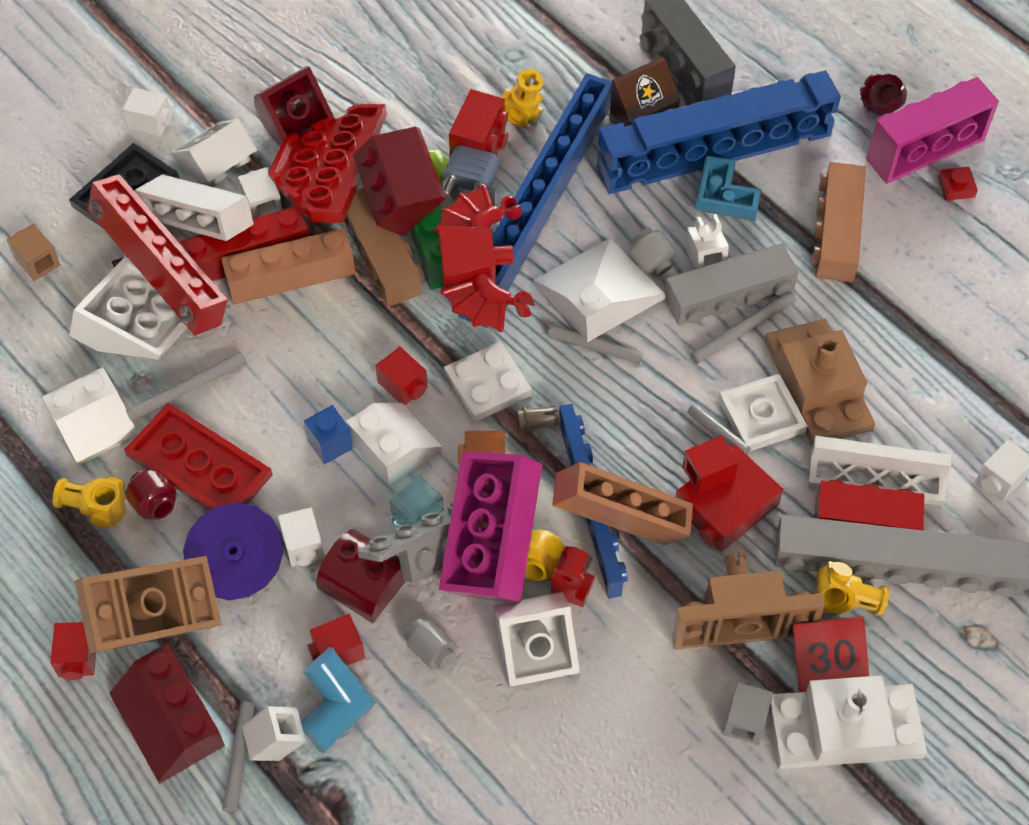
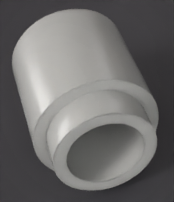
(430, 643)

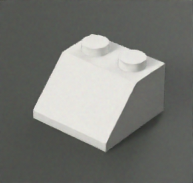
(215, 151)
(90, 416)
(391, 440)
(537, 639)

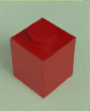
(402, 376)
(710, 464)
(340, 636)
(70, 652)

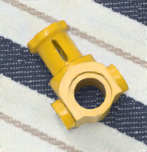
(524, 99)
(91, 497)
(845, 591)

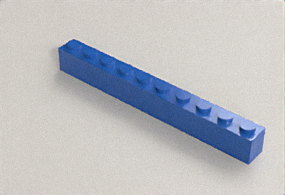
(552, 173)

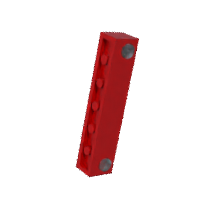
(157, 254)

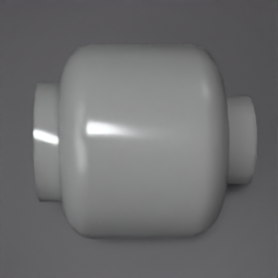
(652, 252)

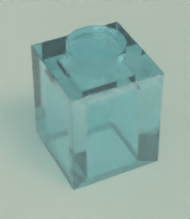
(414, 502)

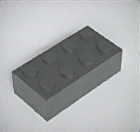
(692, 54)

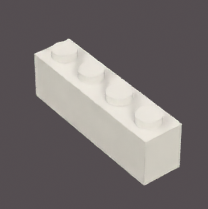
(197, 207)

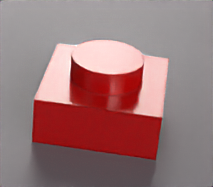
(957, 183)

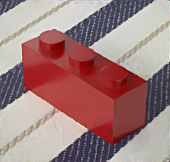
(869, 505)

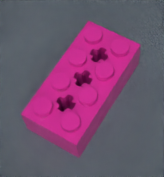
(931, 129)
(491, 526)

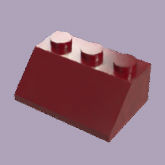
(399, 179)
(165, 714)

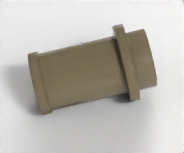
(536, 418)

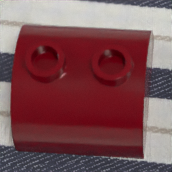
(292, 105)
(359, 582)

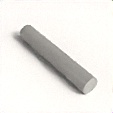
(716, 427)

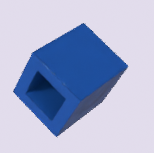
(328, 434)

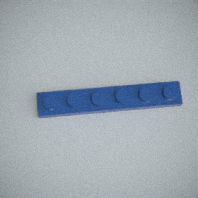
(604, 542)

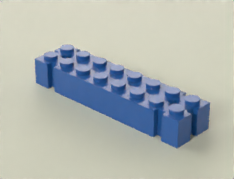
(722, 127)

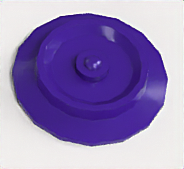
(240, 548)

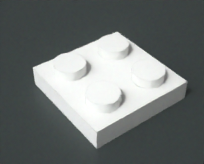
(487, 381)
(762, 412)

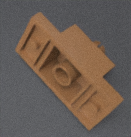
(822, 379)
(147, 604)
(743, 609)

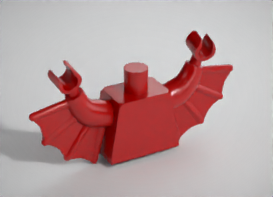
(471, 259)

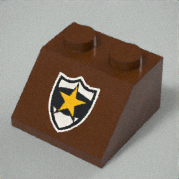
(643, 92)

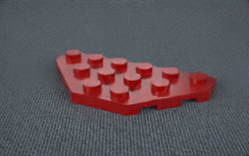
(320, 168)

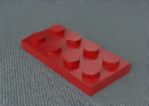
(197, 460)

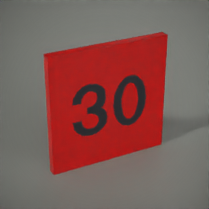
(830, 650)

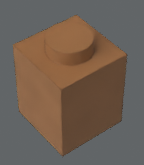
(33, 252)

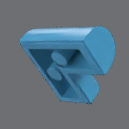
(721, 197)
(343, 700)

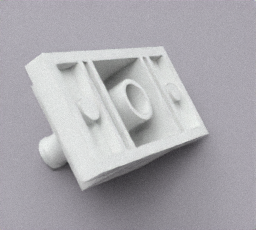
(846, 723)

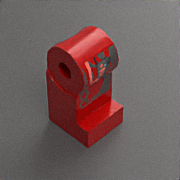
(572, 577)

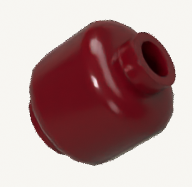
(151, 494)

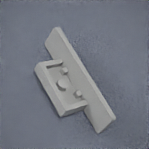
(419, 545)

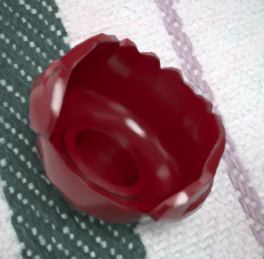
(883, 93)

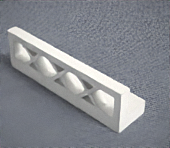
(883, 460)

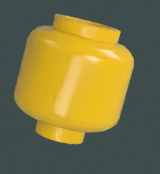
(543, 555)

